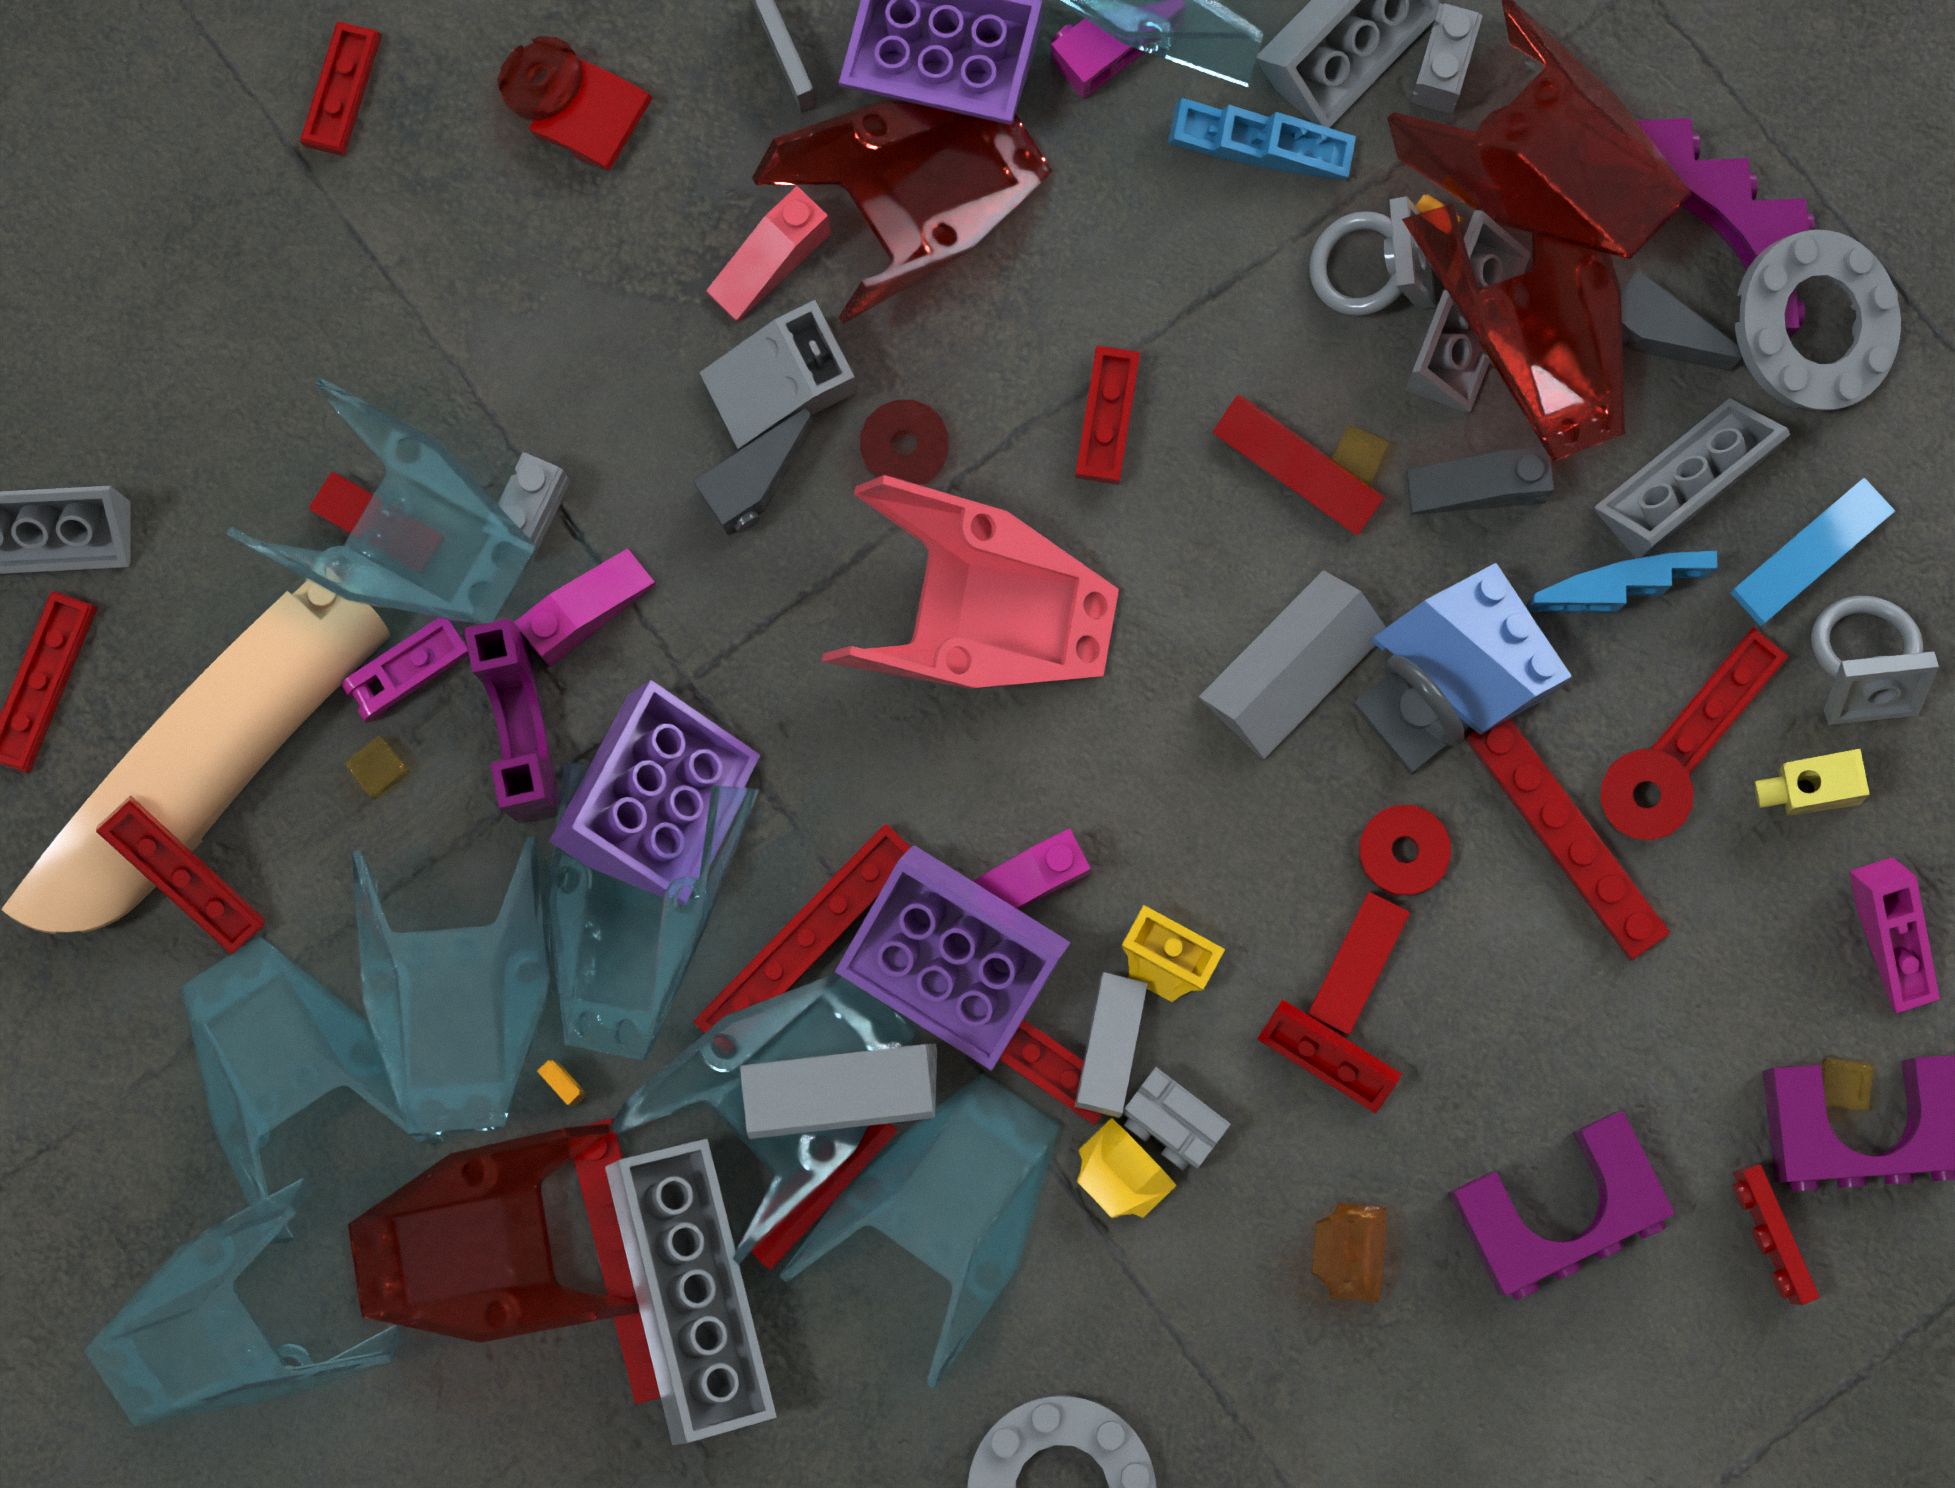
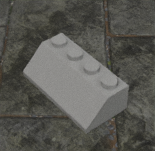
(1340, 50)

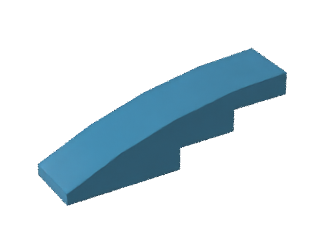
(1261, 140)
(1812, 552)
(1606, 587)

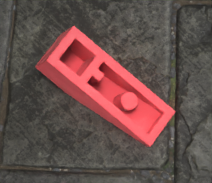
(770, 253)

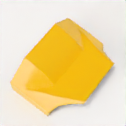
(1169, 955)
(1121, 1173)

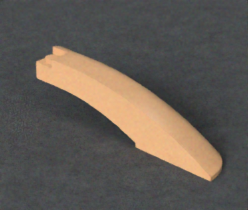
(201, 753)

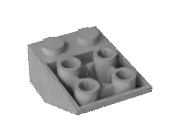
(779, 373)

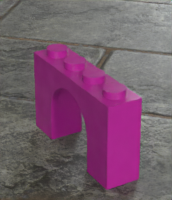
(526, 774)
(1810, 1151)
(1627, 1205)

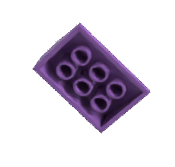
(945, 53)
(650, 792)
(951, 956)

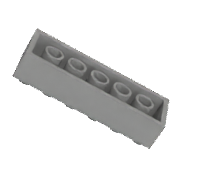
(690, 1292)

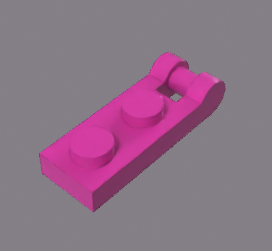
(406, 667)

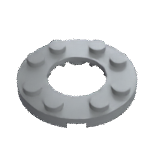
(1763, 330)
(1066, 1423)

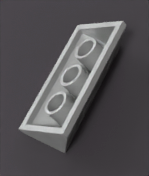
(1450, 359)
(1689, 475)
(64, 529)
(1294, 663)
(839, 1091)

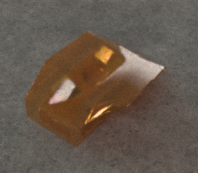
(1351, 1251)

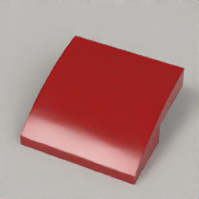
(597, 119)

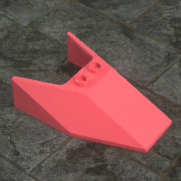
(993, 598)

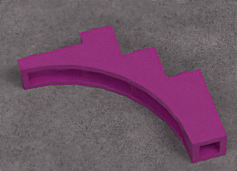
(1725, 200)

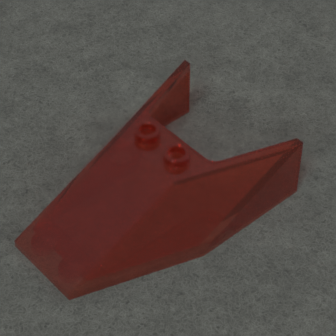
(1555, 159)
(918, 176)
(1544, 331)
(471, 1245)

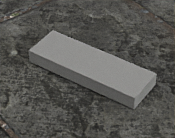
(785, 53)
(1111, 1045)

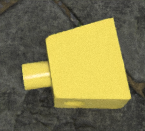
(1836, 778)

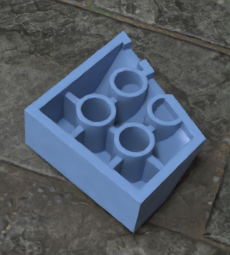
(1479, 649)

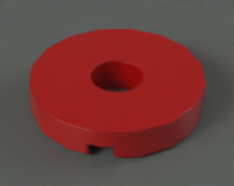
(1652, 821)
(1419, 827)

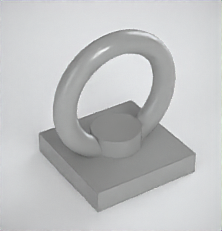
(1403, 259)
(1876, 685)

